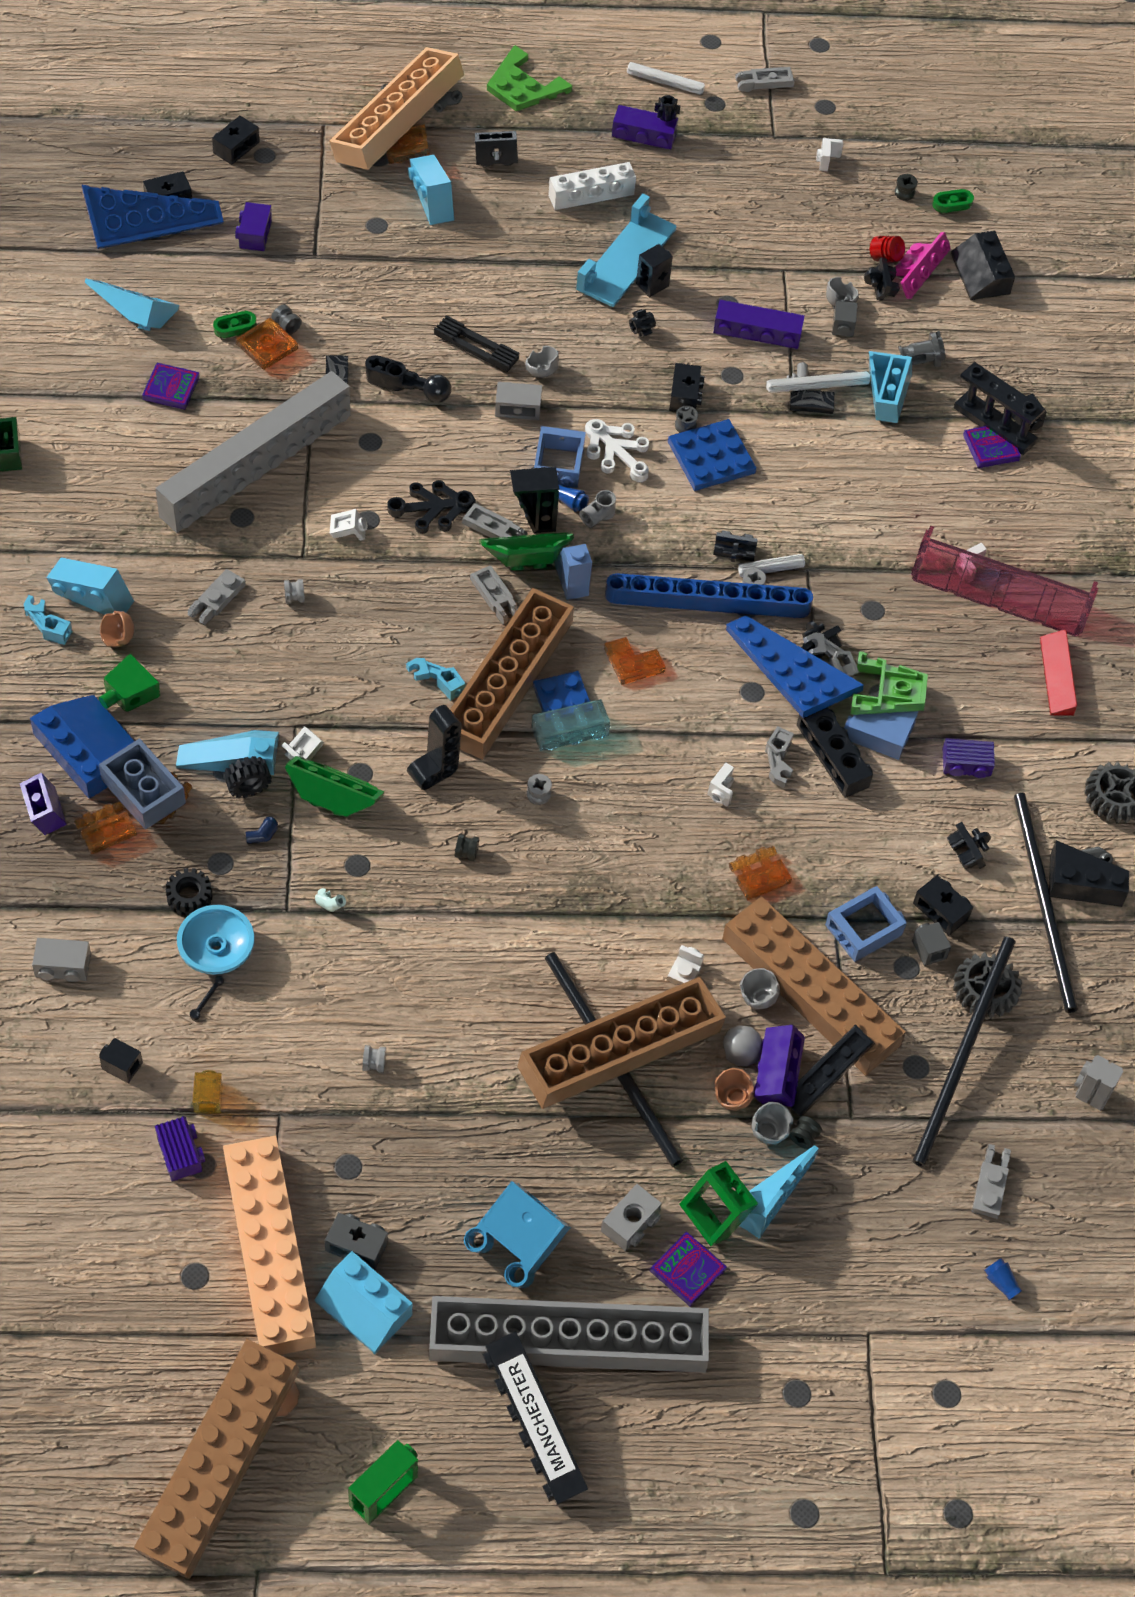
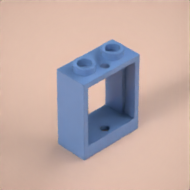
(573, 441)
(848, 937)

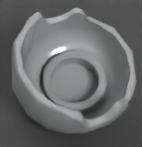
(840, 292)
(543, 363)
(760, 988)
(742, 1045)
(772, 1123)

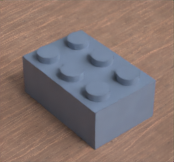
(142, 783)

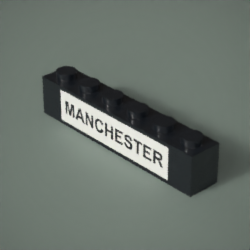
(535, 1417)

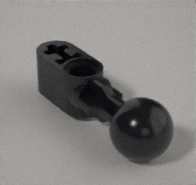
(395, 377)

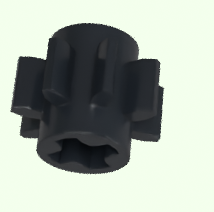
(667, 108)
(642, 322)

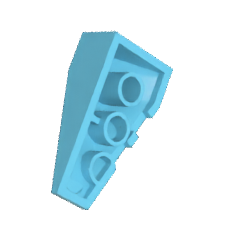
(220, 752)
(774, 1192)

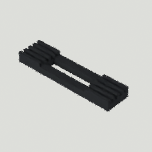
(451, 329)

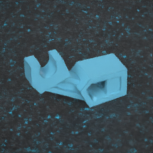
(62, 627)
(427, 669)

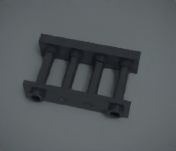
(986, 415)

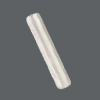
(774, 564)

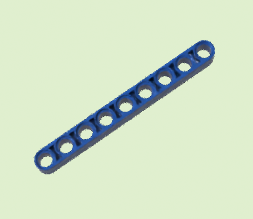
(708, 595)

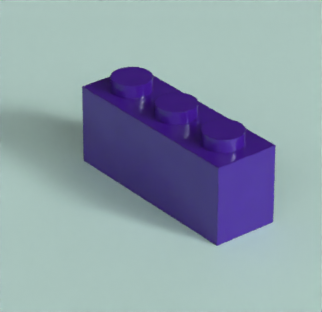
(644, 127)
(779, 1065)

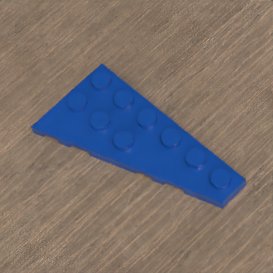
(135, 216)
(798, 675)

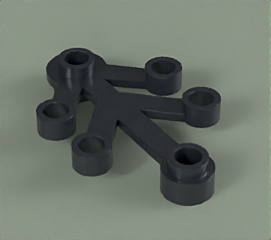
(458, 501)

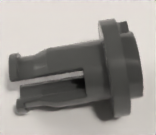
(926, 350)

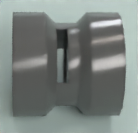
(286, 319)

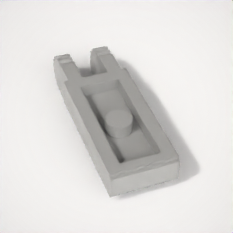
(765, 78)
(491, 523)
(494, 592)
(217, 596)
(991, 1184)

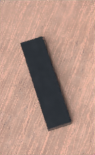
(830, 1069)

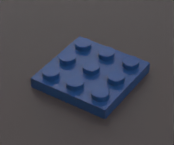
(711, 455)

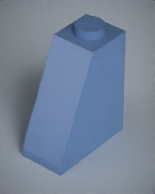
(574, 571)
(882, 731)

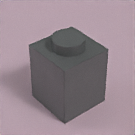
(844, 318)
(931, 943)

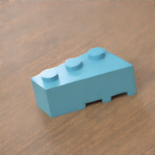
(432, 188)
(889, 383)
(90, 585)

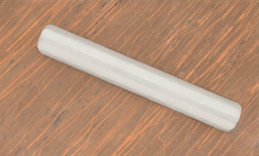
(666, 78)

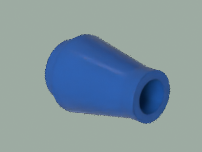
(573, 498)
(1003, 1278)

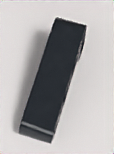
(442, 750)

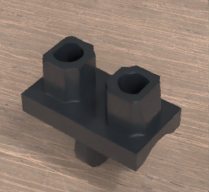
(881, 279)
(735, 546)
(831, 635)
(972, 855)

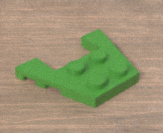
(518, 88)
(899, 688)

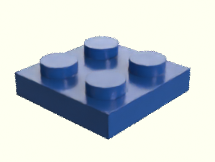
(560, 691)

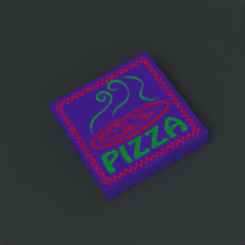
(171, 386)
(989, 448)
(688, 1269)

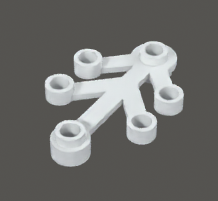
(598, 430)

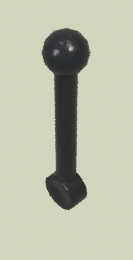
(195, 1013)

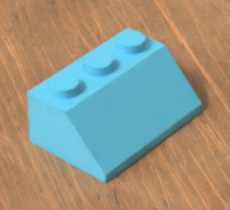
(364, 1302)

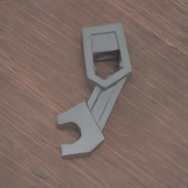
(824, 646)
(782, 739)

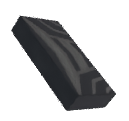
(338, 365)
(812, 401)

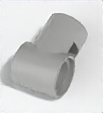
(600, 509)

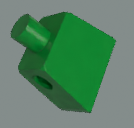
(129, 686)

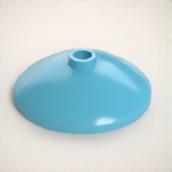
(215, 927)

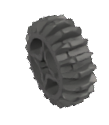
(1117, 784)
(970, 989)

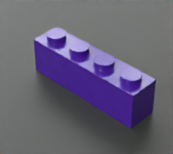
(758, 324)

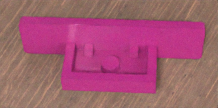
(920, 263)

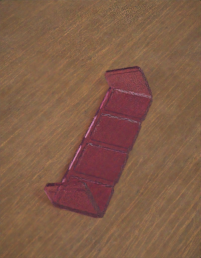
(1002, 586)

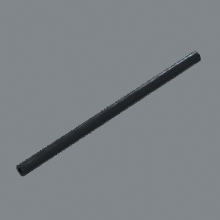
(1045, 903)
(963, 1052)
(626, 1079)

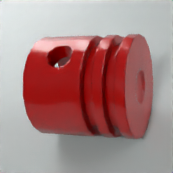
(887, 247)

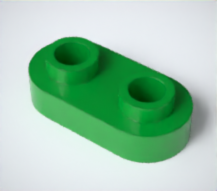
(953, 200)
(234, 324)

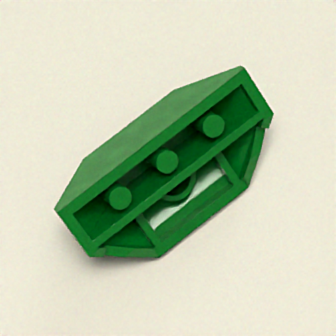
(527, 549)
(331, 788)

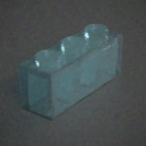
(570, 725)

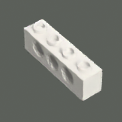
(592, 186)

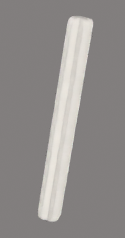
(818, 382)

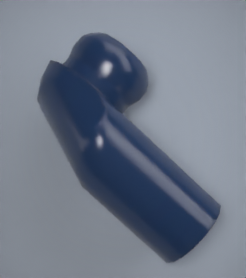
(264, 833)

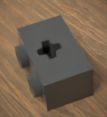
(348, 1228)

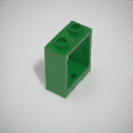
(739, 1203)
(383, 1481)

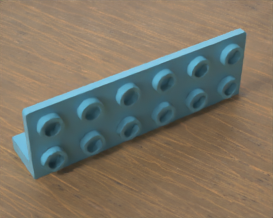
(619, 264)

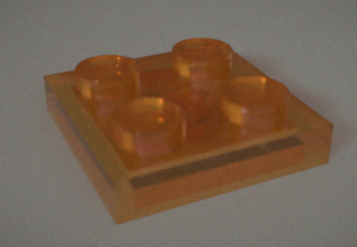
(410, 145)
(267, 343)

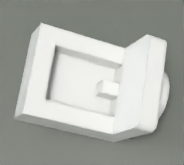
(829, 149)
(303, 745)

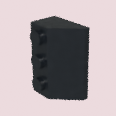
(983, 266)

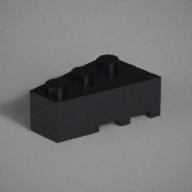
(538, 496)
(1085, 877)

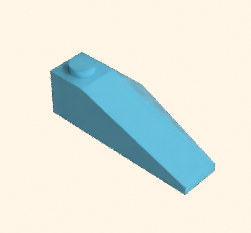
(134, 305)

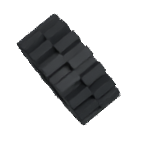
(247, 777)
(188, 879)

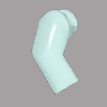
(331, 904)

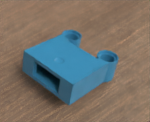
(523, 1228)

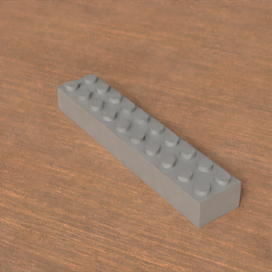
(253, 452)
(573, 1333)

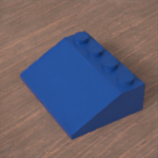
(80, 738)

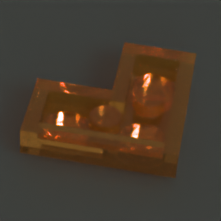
(631, 666)

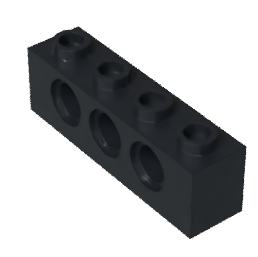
(835, 761)

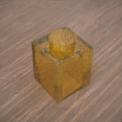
(207, 1092)

